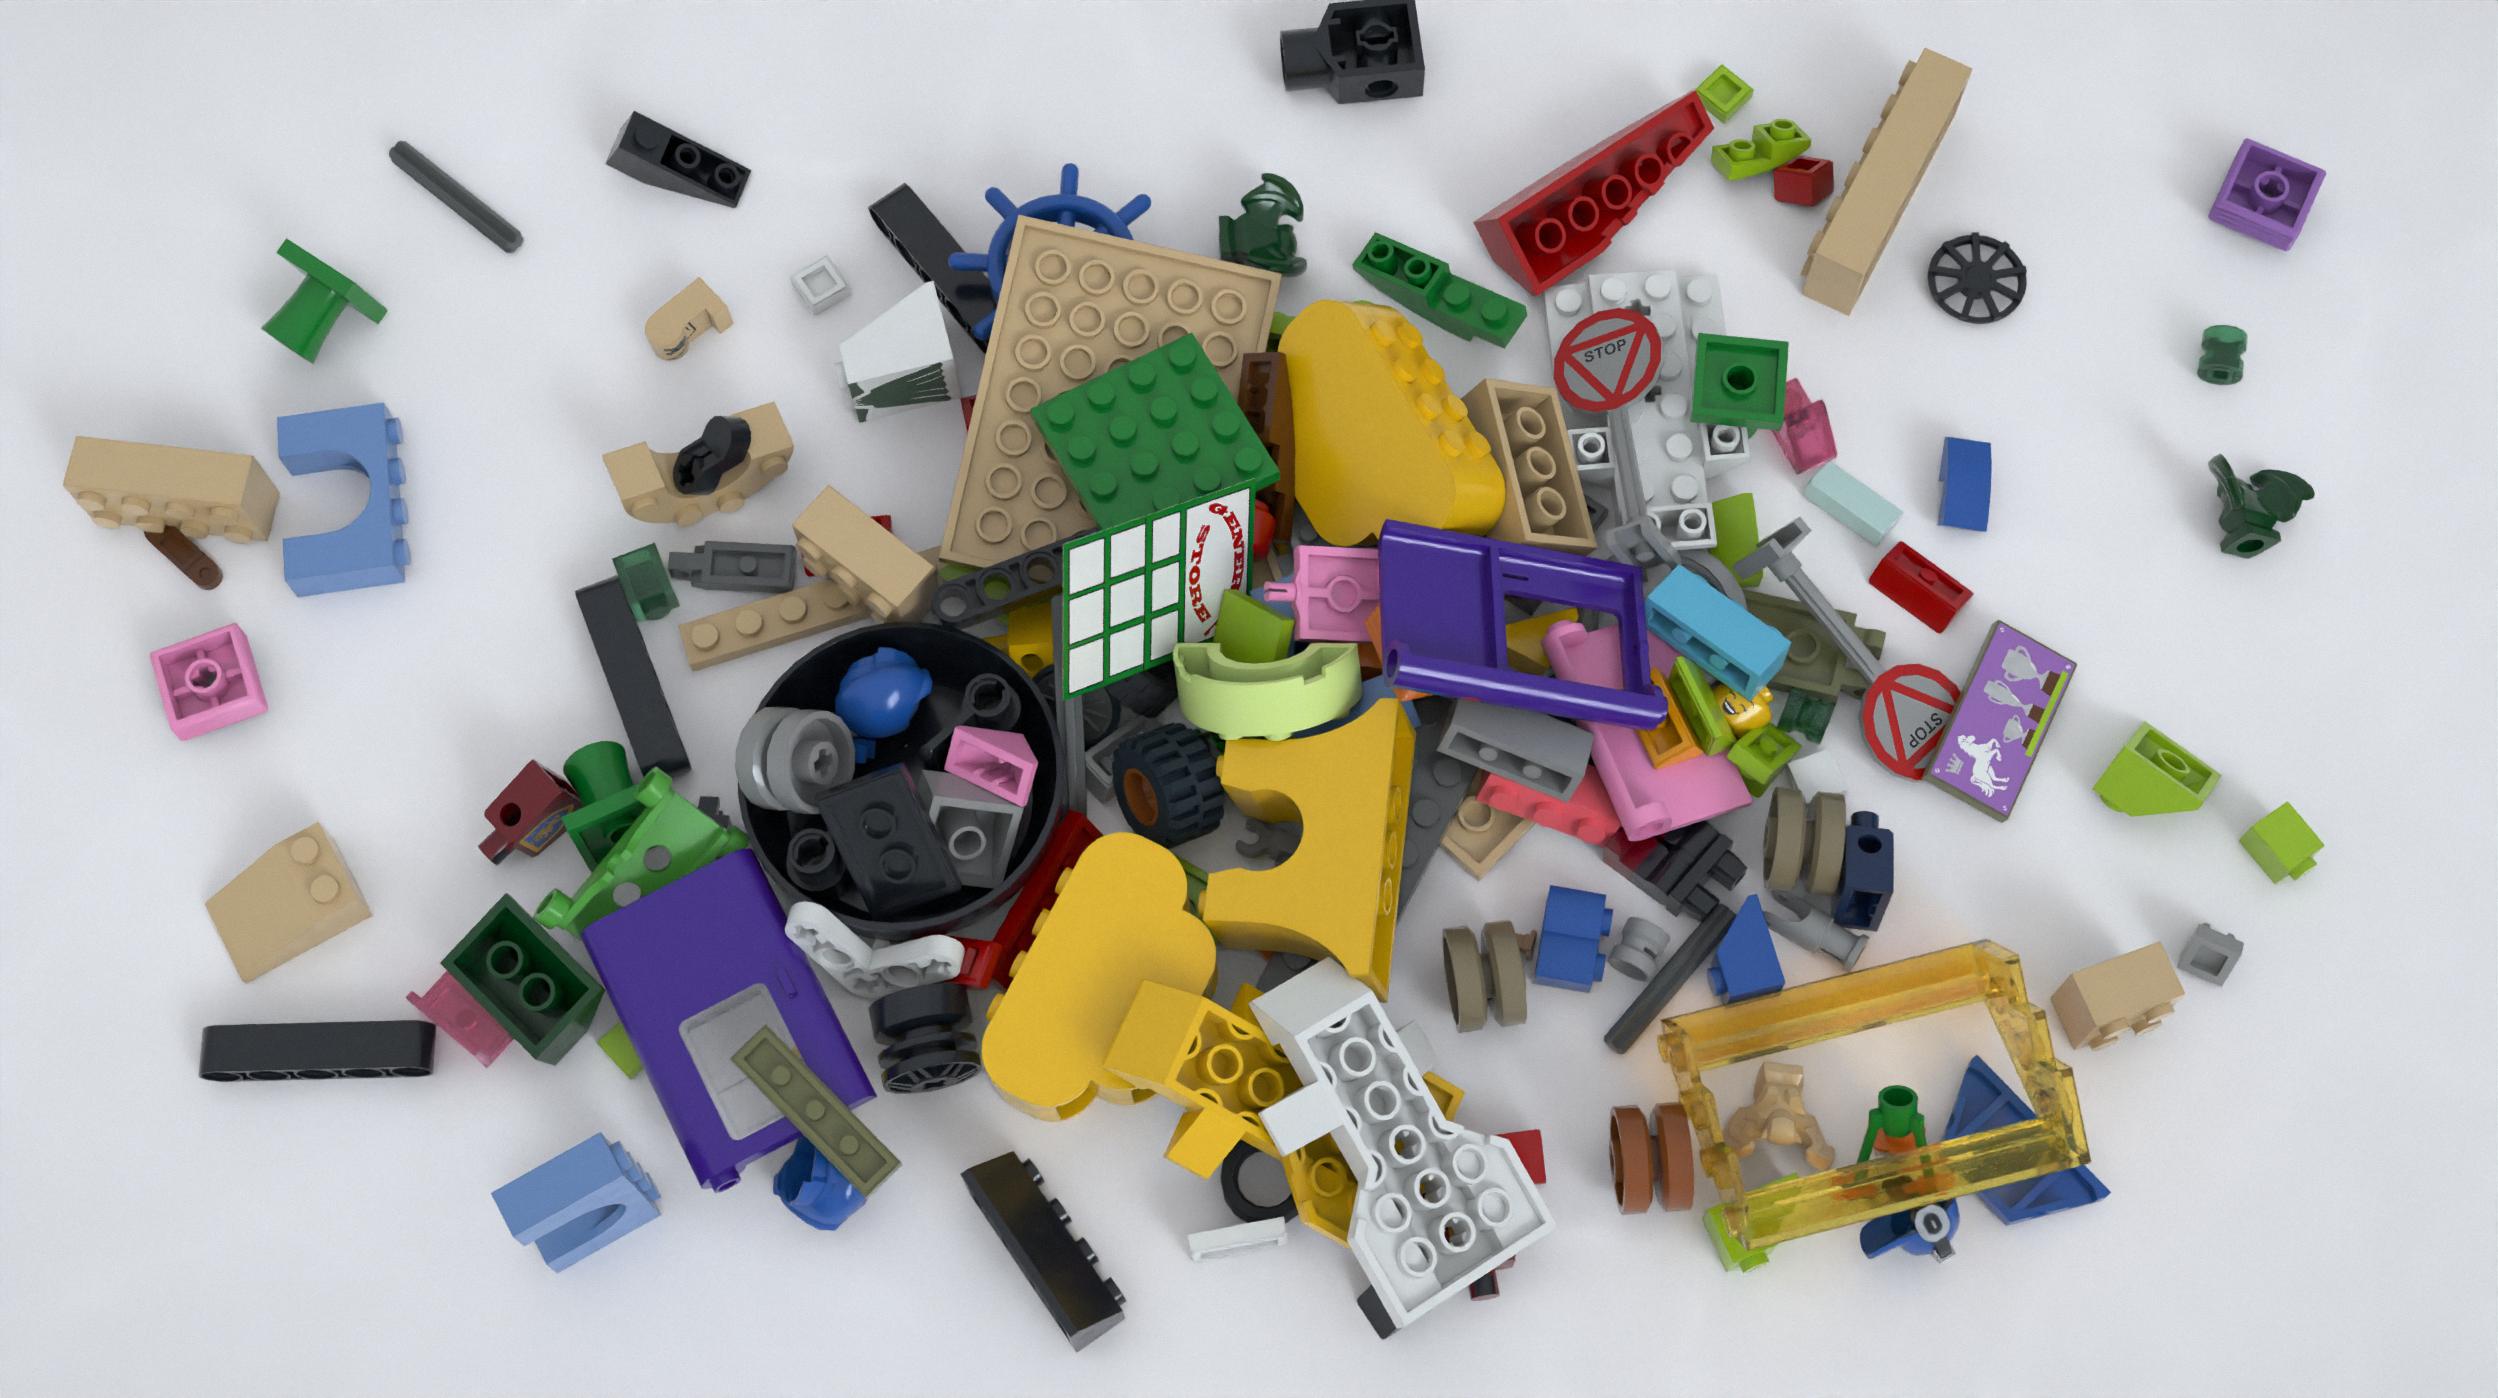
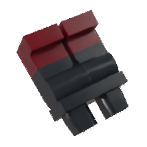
(1677, 866)

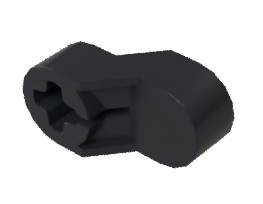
(712, 455)

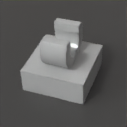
(2210, 954)

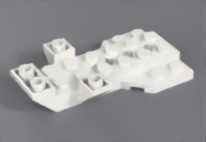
(1669, 449)
(1368, 1093)

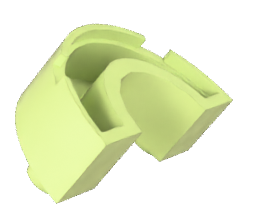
(1269, 696)

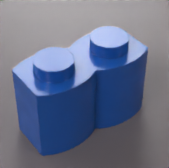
(1571, 938)

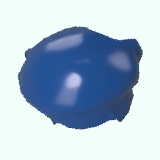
(882, 693)
(815, 1188)

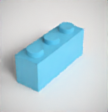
(1715, 632)

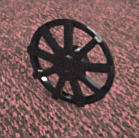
(1977, 277)

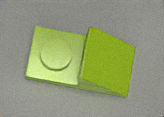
(1763, 757)

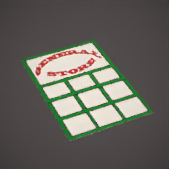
(1152, 586)

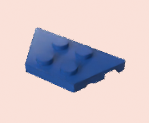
(1989, 1103)

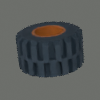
(1168, 785)

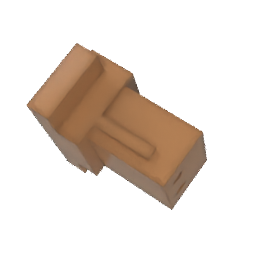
(1527, 943)

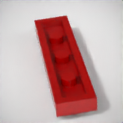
(1039, 892)

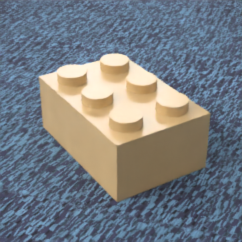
(864, 560)

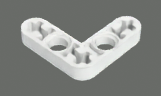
(867, 970)

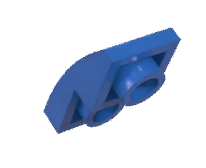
(1967, 484)

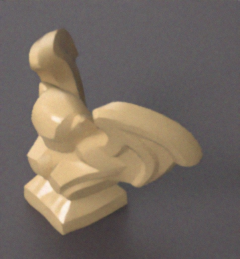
(1778, 1117)

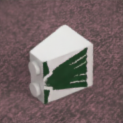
(899, 360)

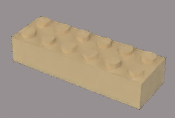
(1883, 180)

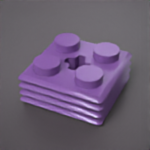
(2273, 218)

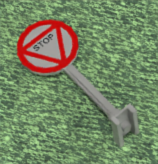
(1604, 370)
(1903, 705)

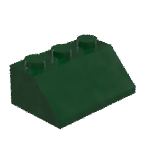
(526, 981)

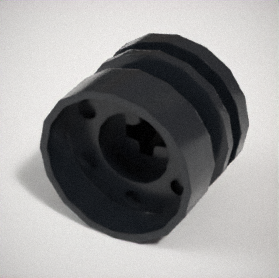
(925, 1038)

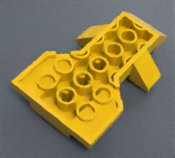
(1225, 1075)

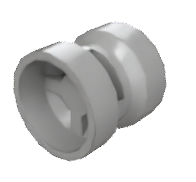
(1639, 949)

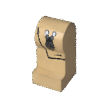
(685, 319)

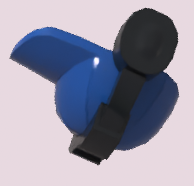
(1916, 1231)

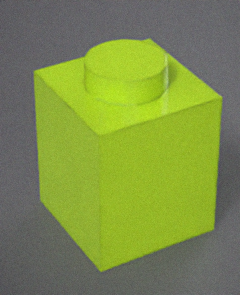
(2282, 844)

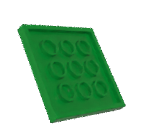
(1152, 435)

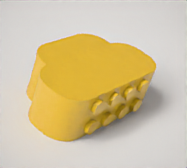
(1381, 429)
(1113, 924)

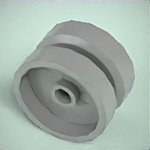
(792, 756)

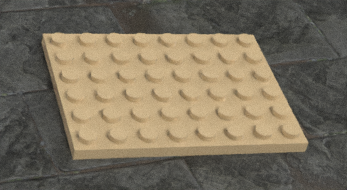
(1064, 316)

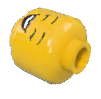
(1741, 713)

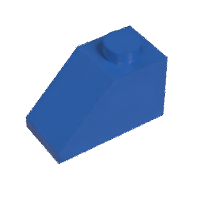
(1746, 958)

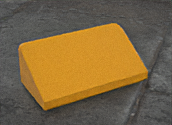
(1674, 738)

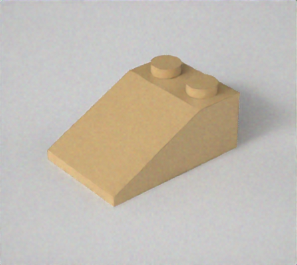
(287, 903)

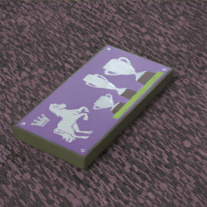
(1999, 721)

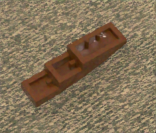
(1268, 408)

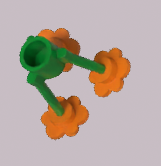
(1894, 1124)

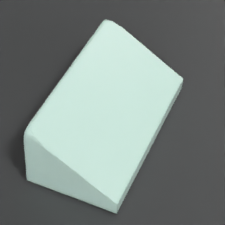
(1852, 503)

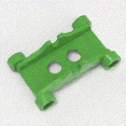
(666, 822)

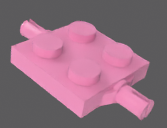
(1330, 593)

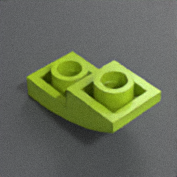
(1770, 147)

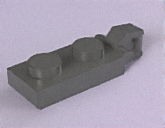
(737, 566)

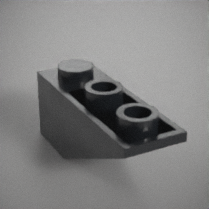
(675, 162)

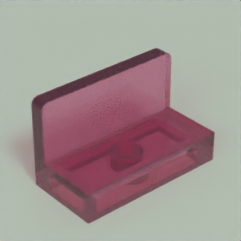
(462, 1019)

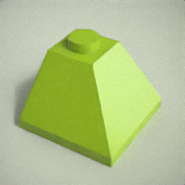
(2155, 777)

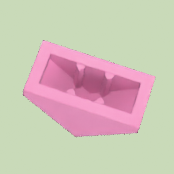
(993, 761)

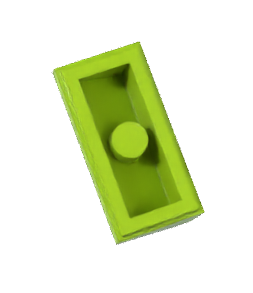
(1736, 533)
(1701, 707)

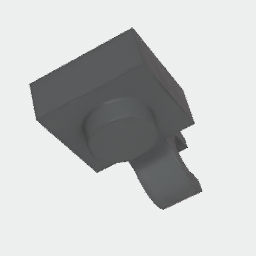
(1277, 844)

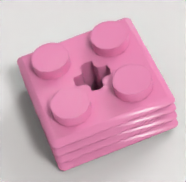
(183, 675)

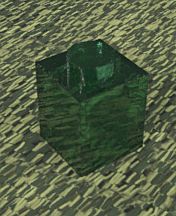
(646, 583)

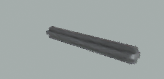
(1069, 722)

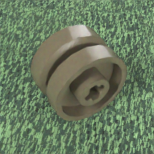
(1805, 841)
(1491, 975)

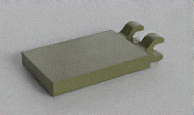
(1813, 657)

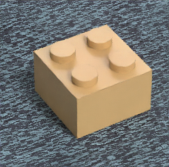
(2118, 997)

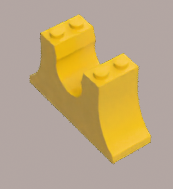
(1345, 876)

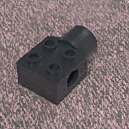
(1357, 52)

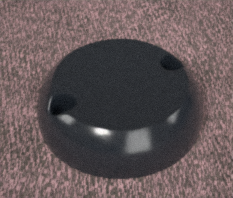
(965, 679)

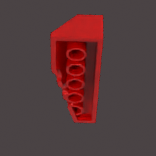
(1586, 201)

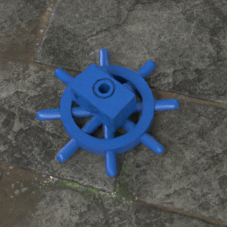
(1060, 208)

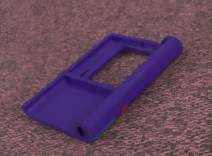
(1449, 624)

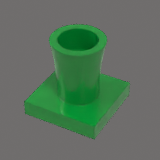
(316, 304)
(1739, 382)
(606, 791)

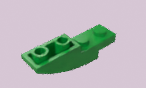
(1435, 294)

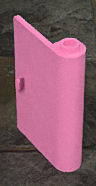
(1643, 797)

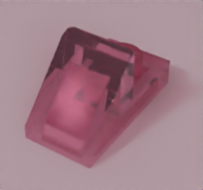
(1805, 431)

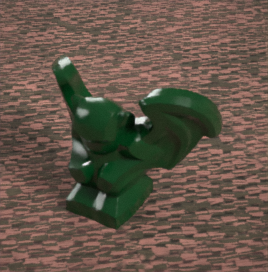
(1257, 236)
(2252, 513)

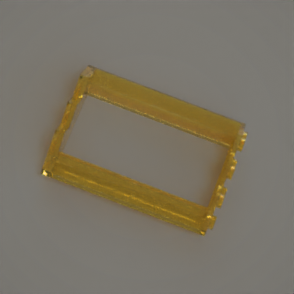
(1859, 1003)

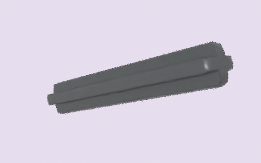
(456, 196)
(1669, 979)

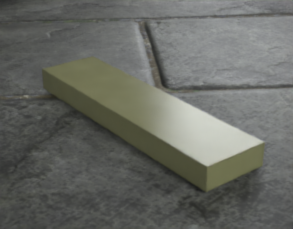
(816, 1111)

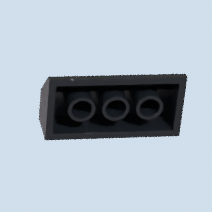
(1044, 1248)

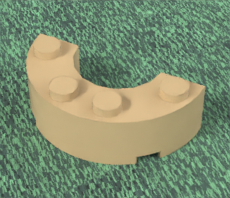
(647, 484)

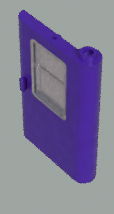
(696, 981)

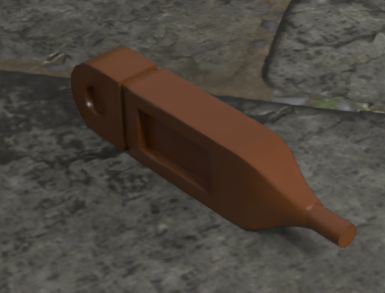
(186, 557)

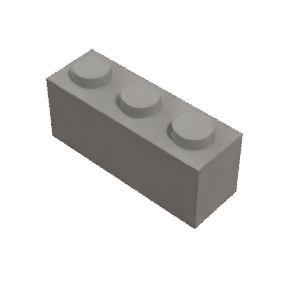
(1518, 746)

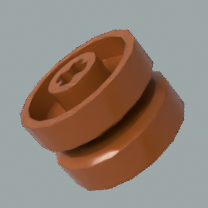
(1651, 1157)

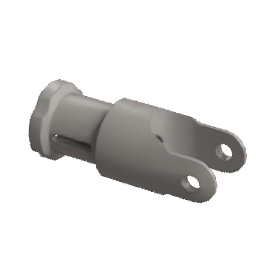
(1816, 931)

